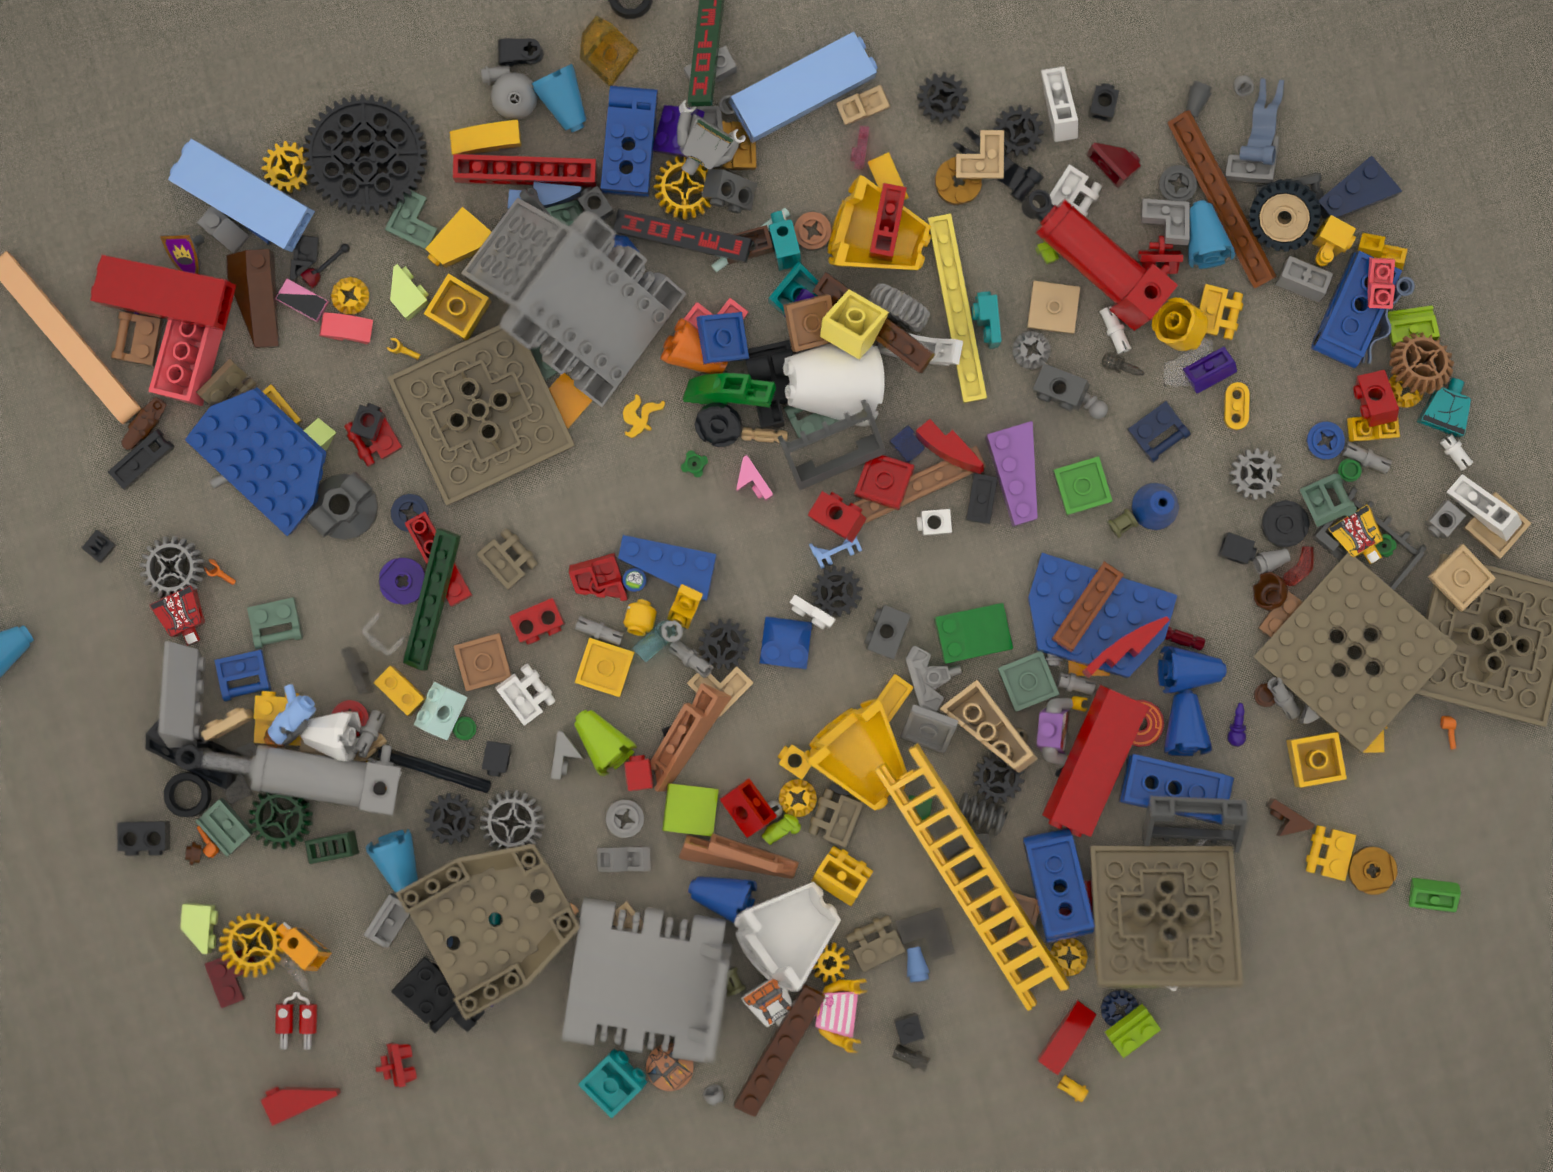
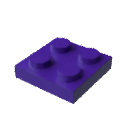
(666, 135)

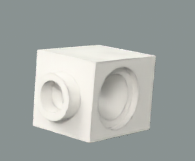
(945, 522)

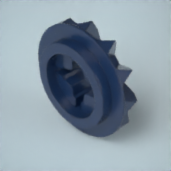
(404, 503)
(1121, 998)

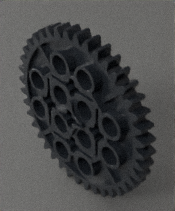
(366, 196)

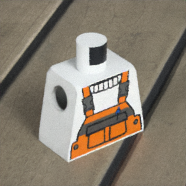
(768, 1002)

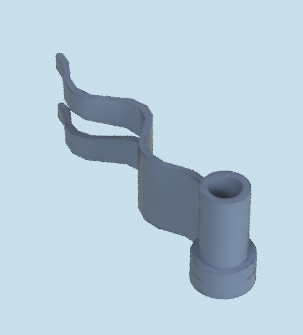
(1263, 128)
(1403, 287)

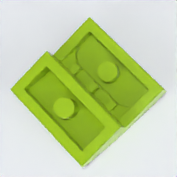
(690, 809)

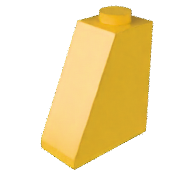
(457, 240)

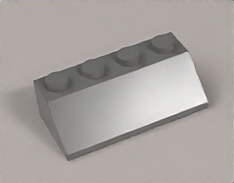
(181, 695)

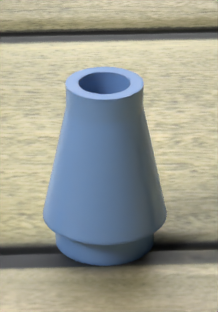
(916, 965)

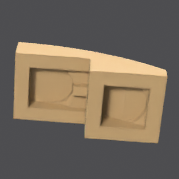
(863, 105)

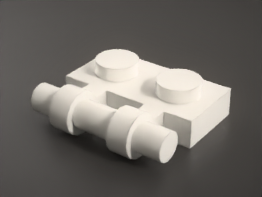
(1069, 187)
(518, 697)

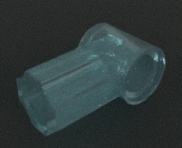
(652, 643)

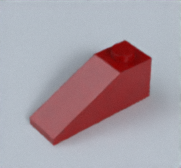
(887, 222)
(290, 1101)

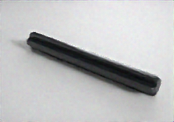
(438, 771)

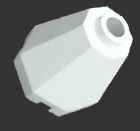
(333, 734)

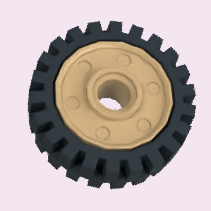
(1288, 197)

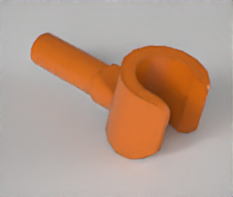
(216, 571)
(1449, 723)
(211, 848)

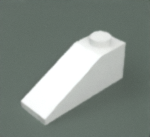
(1060, 104)
(1485, 507)

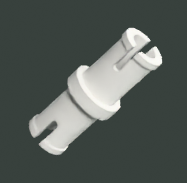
(1115, 330)

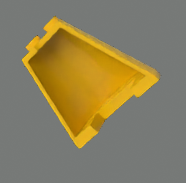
(855, 227)
(852, 750)

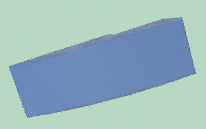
(549, 194)

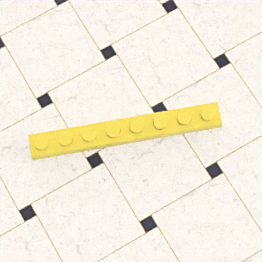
(957, 306)

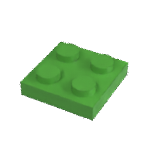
(1082, 485)

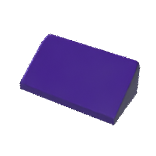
(1210, 370)

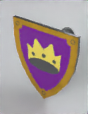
(183, 251)

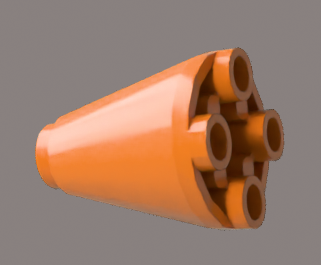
(685, 350)

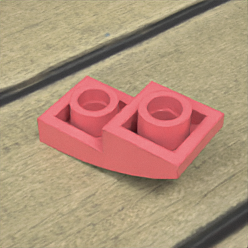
(1381, 283)
(346, 327)

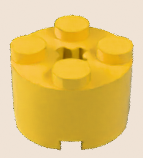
(1180, 324)

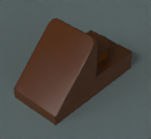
(1293, 821)

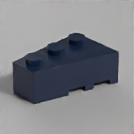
(1359, 190)

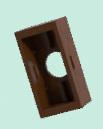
(761, 239)

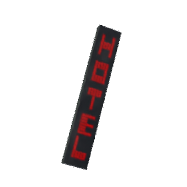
(682, 235)

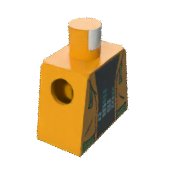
(302, 947)

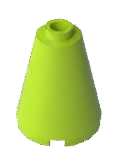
(603, 742)

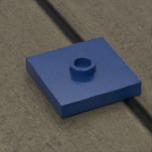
(722, 338)

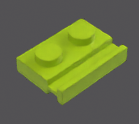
(1412, 321)
(1132, 1031)

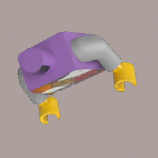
(1054, 728)

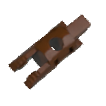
(143, 423)

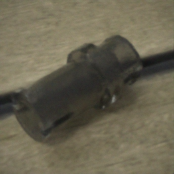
(911, 1057)

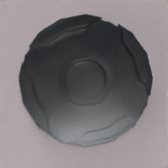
(718, 424)
(1285, 523)

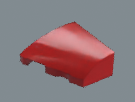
(598, 577)

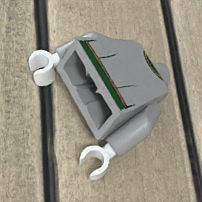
(704, 142)

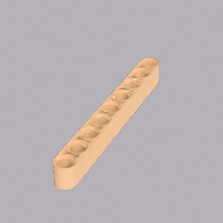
(67, 339)

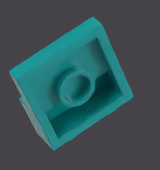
(986, 314)
(613, 1082)

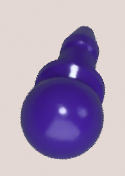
(1236, 735)

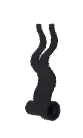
(1015, 176)

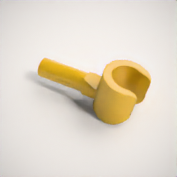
(401, 349)

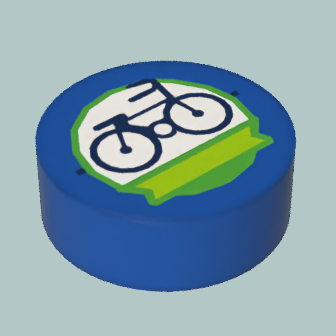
(634, 580)

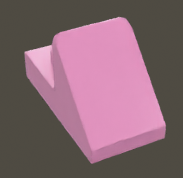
(750, 474)

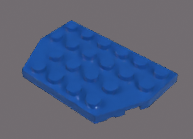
(262, 456)
(1129, 607)

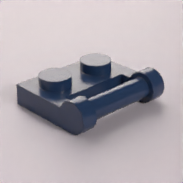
(1155, 424)

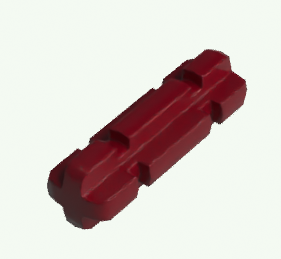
(1185, 639)

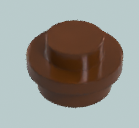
(1264, 696)
(193, 853)

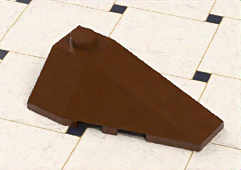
(256, 293)

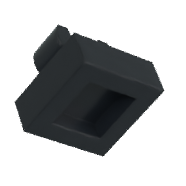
(99, 546)

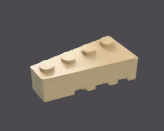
(989, 725)

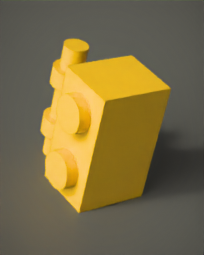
(1332, 239)
(839, 878)

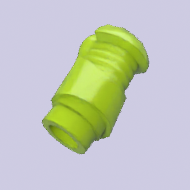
(781, 828)

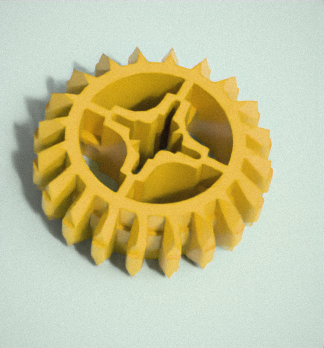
(674, 187)
(241, 963)

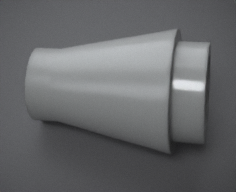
(1270, 560)

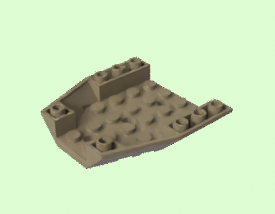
(490, 957)

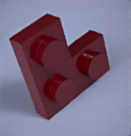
(225, 980)

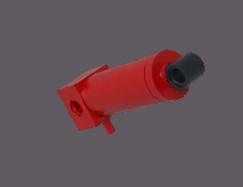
(1134, 289)

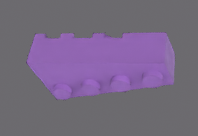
(1015, 467)

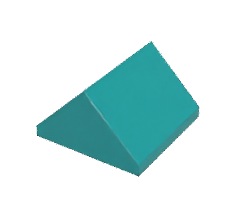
(791, 286)

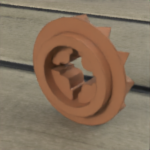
(808, 220)

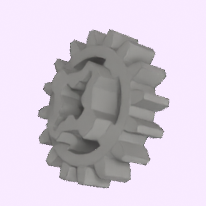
(1248, 466)

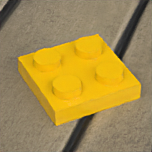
(604, 667)

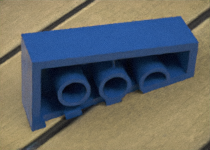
(670, 563)

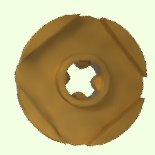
(946, 188)
(1360, 863)

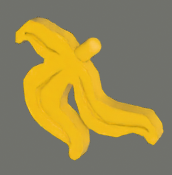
(632, 418)

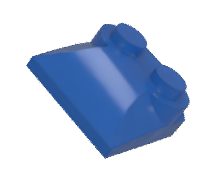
(785, 643)

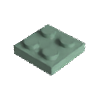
(1028, 681)

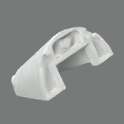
(834, 381)
(787, 934)

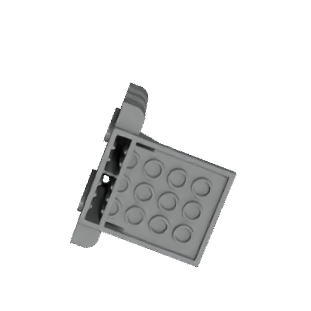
(575, 292)
(647, 981)

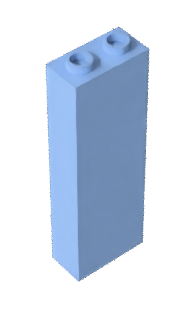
(803, 86)
(241, 195)

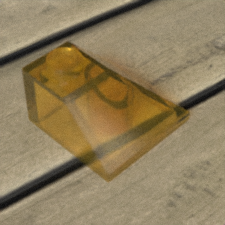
(606, 50)

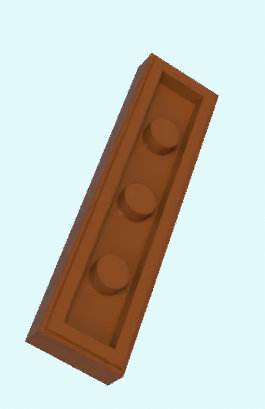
(1087, 606)

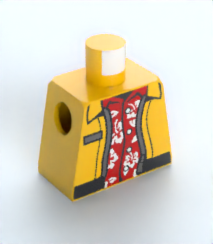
(1359, 534)

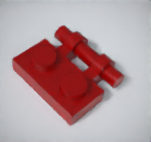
(385, 444)

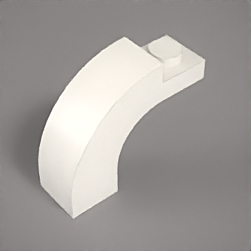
(946, 350)

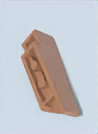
(686, 734)
(736, 855)

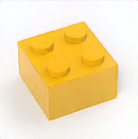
(457, 307)
(1316, 759)

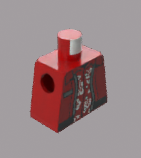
(180, 614)

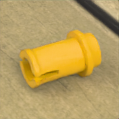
(1073, 1088)

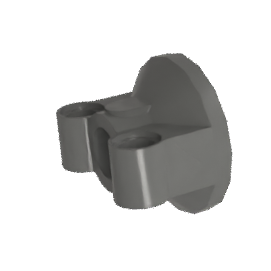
(360, 513)

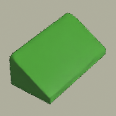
(1434, 894)

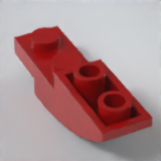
(423, 534)

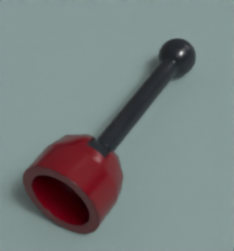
(312, 276)

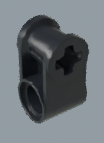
(515, 51)

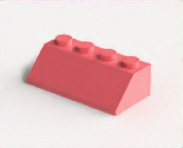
(185, 361)

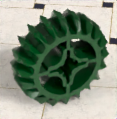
(284, 827)

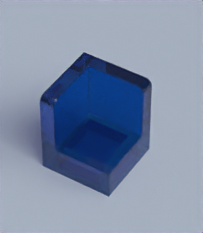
(907, 444)

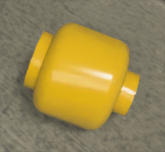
(640, 617)

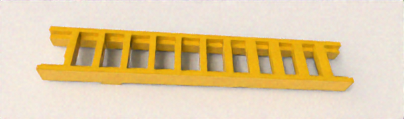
(957, 886)

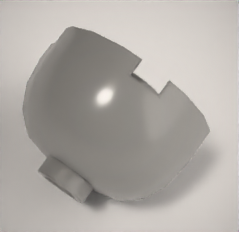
(518, 85)

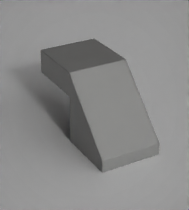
(623, 859)

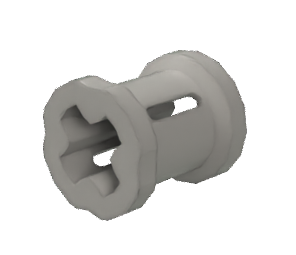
(679, 629)

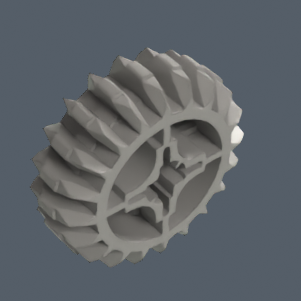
(901, 307)
(178, 559)
(508, 843)

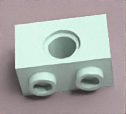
(449, 705)

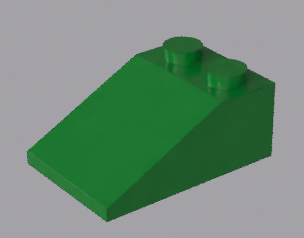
(973, 633)

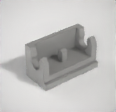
(1304, 279)
(387, 922)

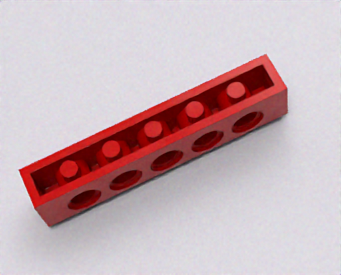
(524, 170)

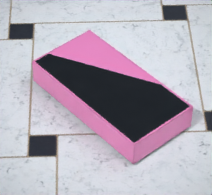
(302, 300)

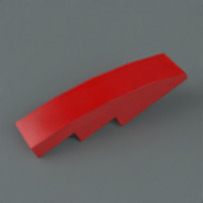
(1132, 642)

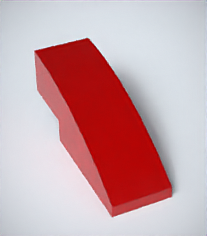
(949, 447)
(1066, 1037)

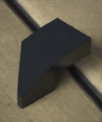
(304, 255)

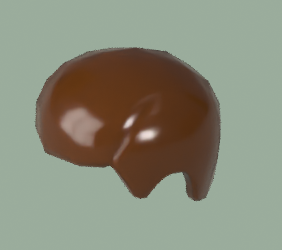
(1270, 591)

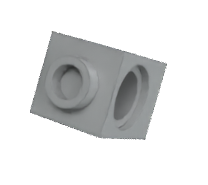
(1453, 514)

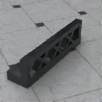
(156, 745)

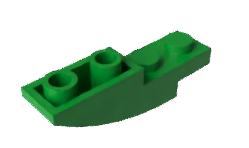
(728, 389)

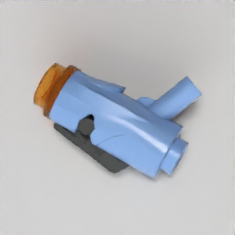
(291, 721)

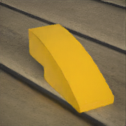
(486, 137)

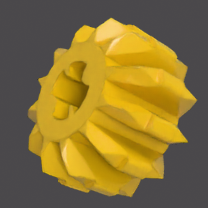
(833, 968)

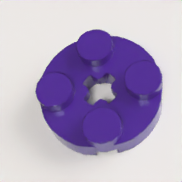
(389, 583)

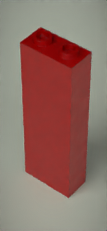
(163, 292)
(1094, 761)

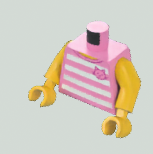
(837, 1013)

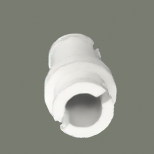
(1456, 451)

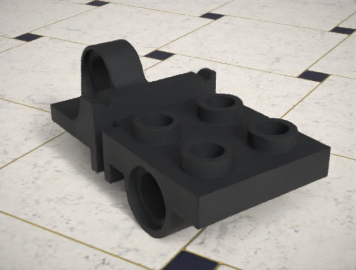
(767, 364)
(430, 997)

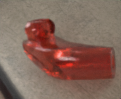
(1302, 569)

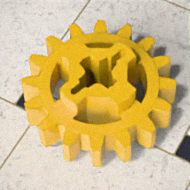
(279, 170)

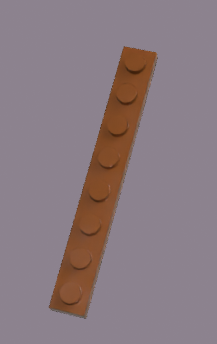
(1222, 198)

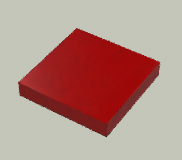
(884, 481)

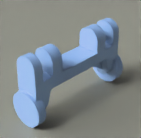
(823, 553)

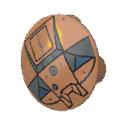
(668, 1072)

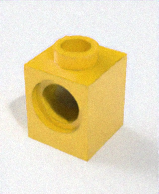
(799, 771)

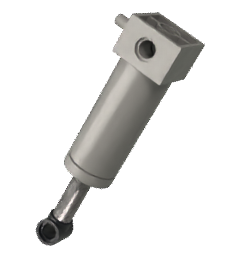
(308, 775)

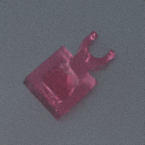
(858, 153)

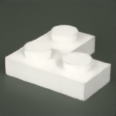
(819, 617)

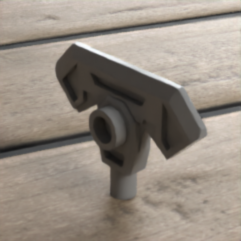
(929, 678)

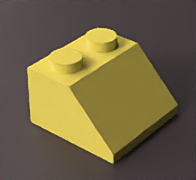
(853, 324)

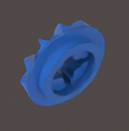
(1336, 443)

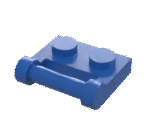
(241, 667)

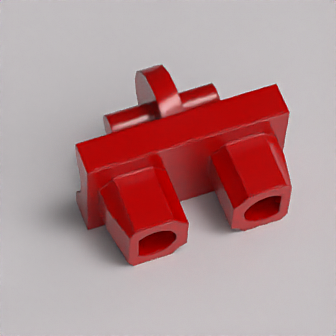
(1169, 257)
(399, 1074)

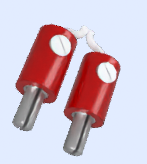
(307, 1021)

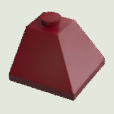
(1114, 162)

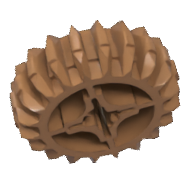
(1421, 376)

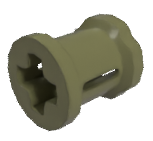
(1122, 523)
(738, 987)

